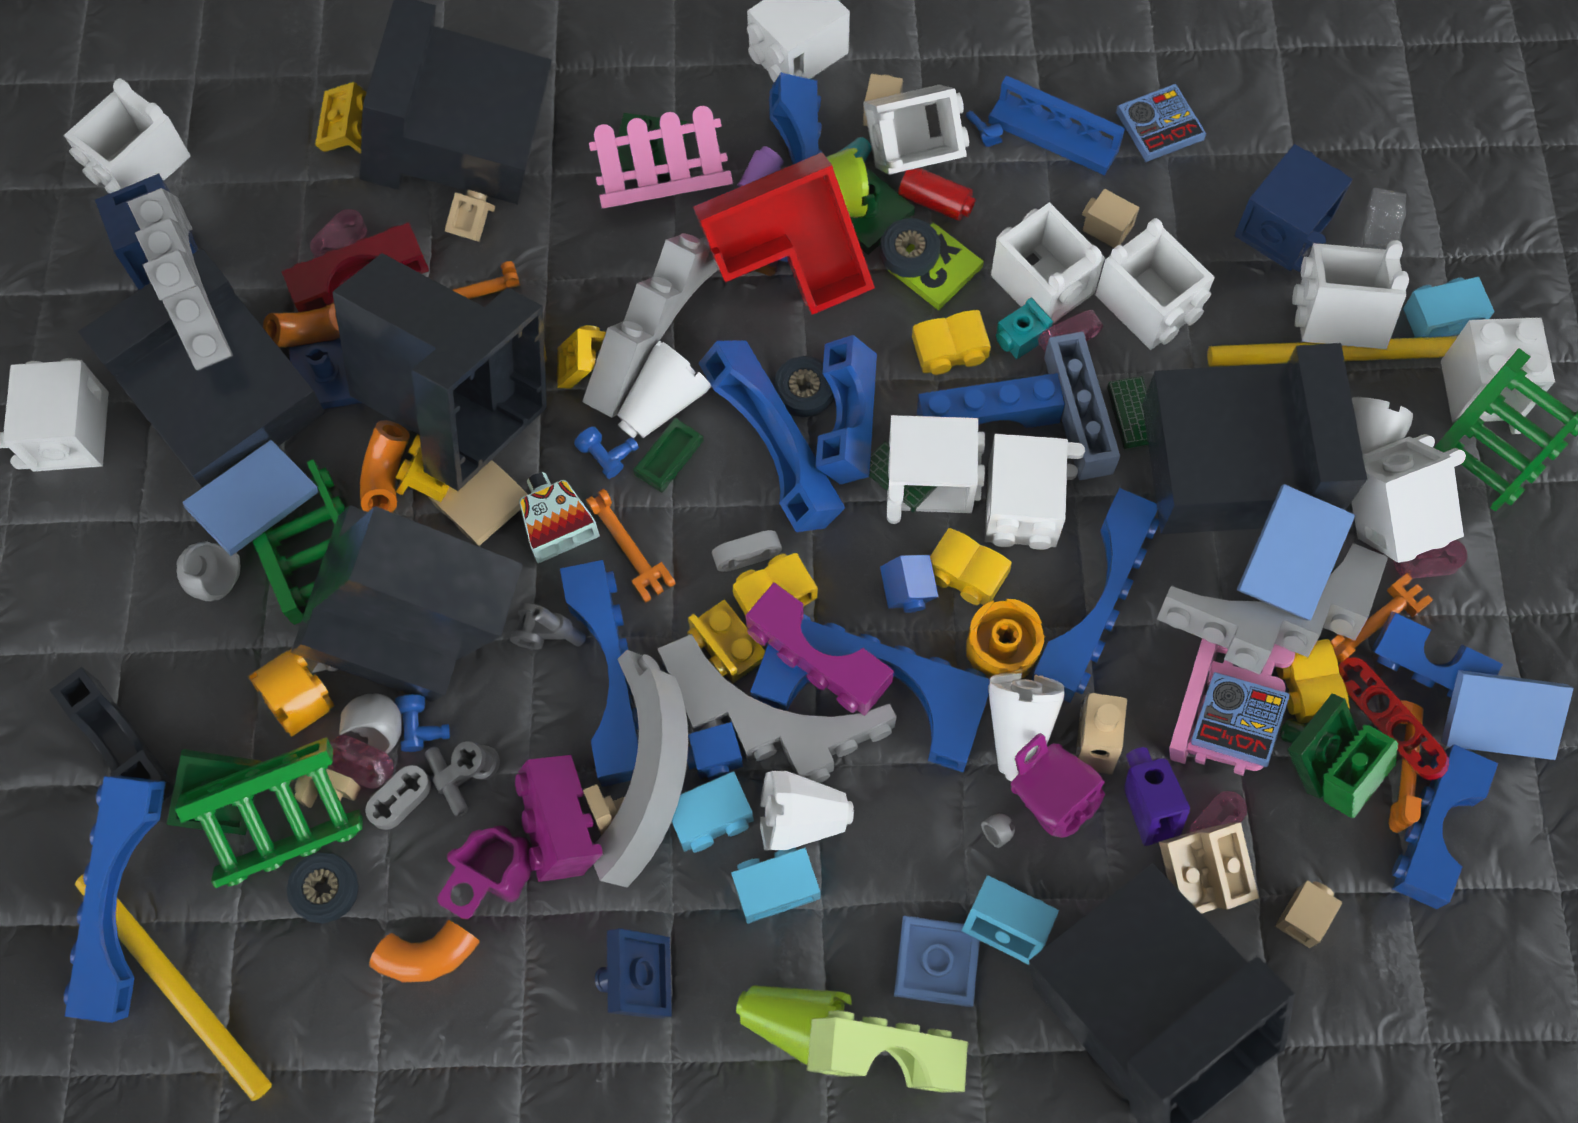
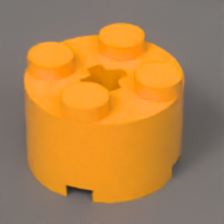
(999, 621)
(292, 692)

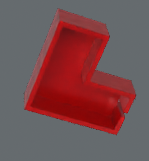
(794, 216)

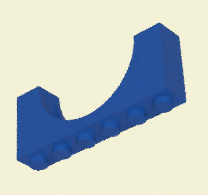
(949, 695)

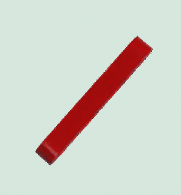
(1391, 717)

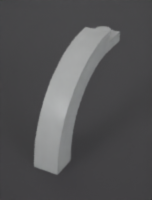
(657, 773)

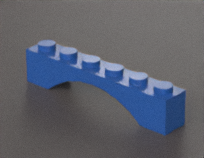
(795, 114)
(804, 490)
(1122, 533)
(590, 601)
(100, 975)

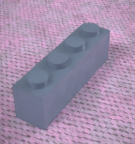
(1084, 409)

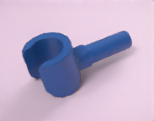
(989, 134)

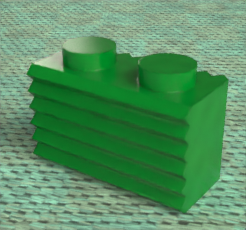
(1359, 770)

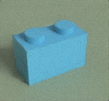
(1447, 307)
(711, 812)
(775, 884)
(1010, 920)

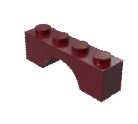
(316, 279)

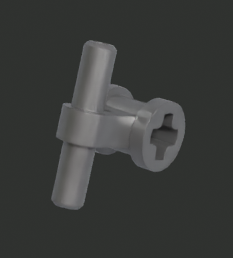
(539, 624)
(467, 761)

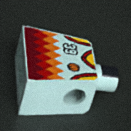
(555, 518)

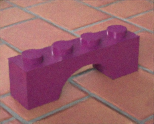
(854, 678)

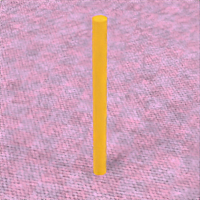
(1280, 352)
(188, 1002)

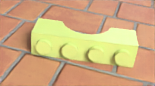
(850, 1046)

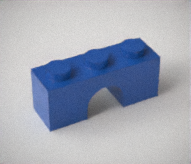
(1403, 644)

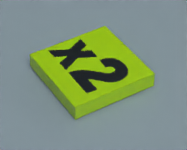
(951, 272)

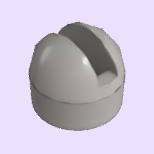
(998, 829)

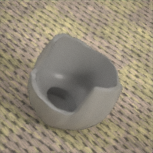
(207, 571)
(374, 718)

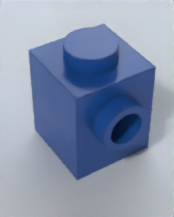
(909, 582)
(714, 751)

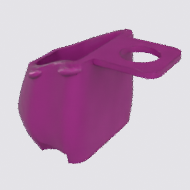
(1057, 787)
(488, 862)

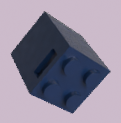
(1293, 207)
(121, 226)

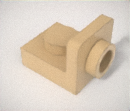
(468, 215)
(307, 792)
(602, 808)

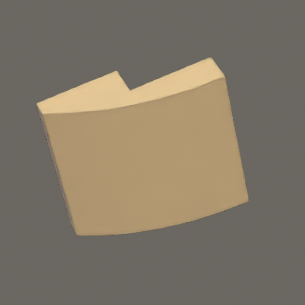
(482, 503)
(1211, 867)

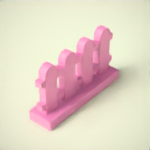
(676, 157)
(1195, 696)

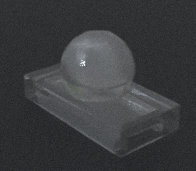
(1384, 218)

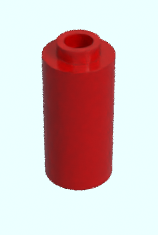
(937, 193)

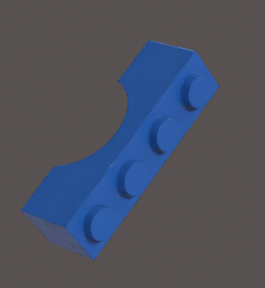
(851, 375)
(1024, 400)
(1427, 868)

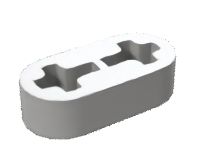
(746, 551)
(404, 804)

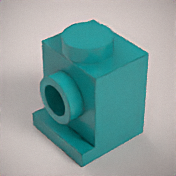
(1022, 340)

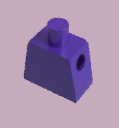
(1154, 797)

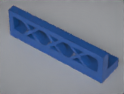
(1055, 129)

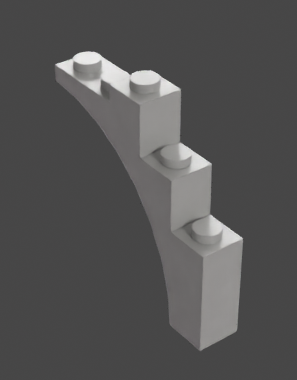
(176, 277)
(654, 304)
(1254, 627)
(761, 728)

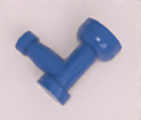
(590, 441)
(414, 735)

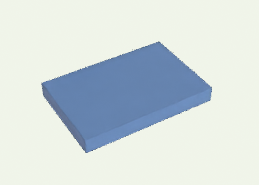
(250, 497)
(1296, 552)
(1507, 715)

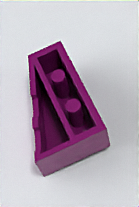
(555, 818)

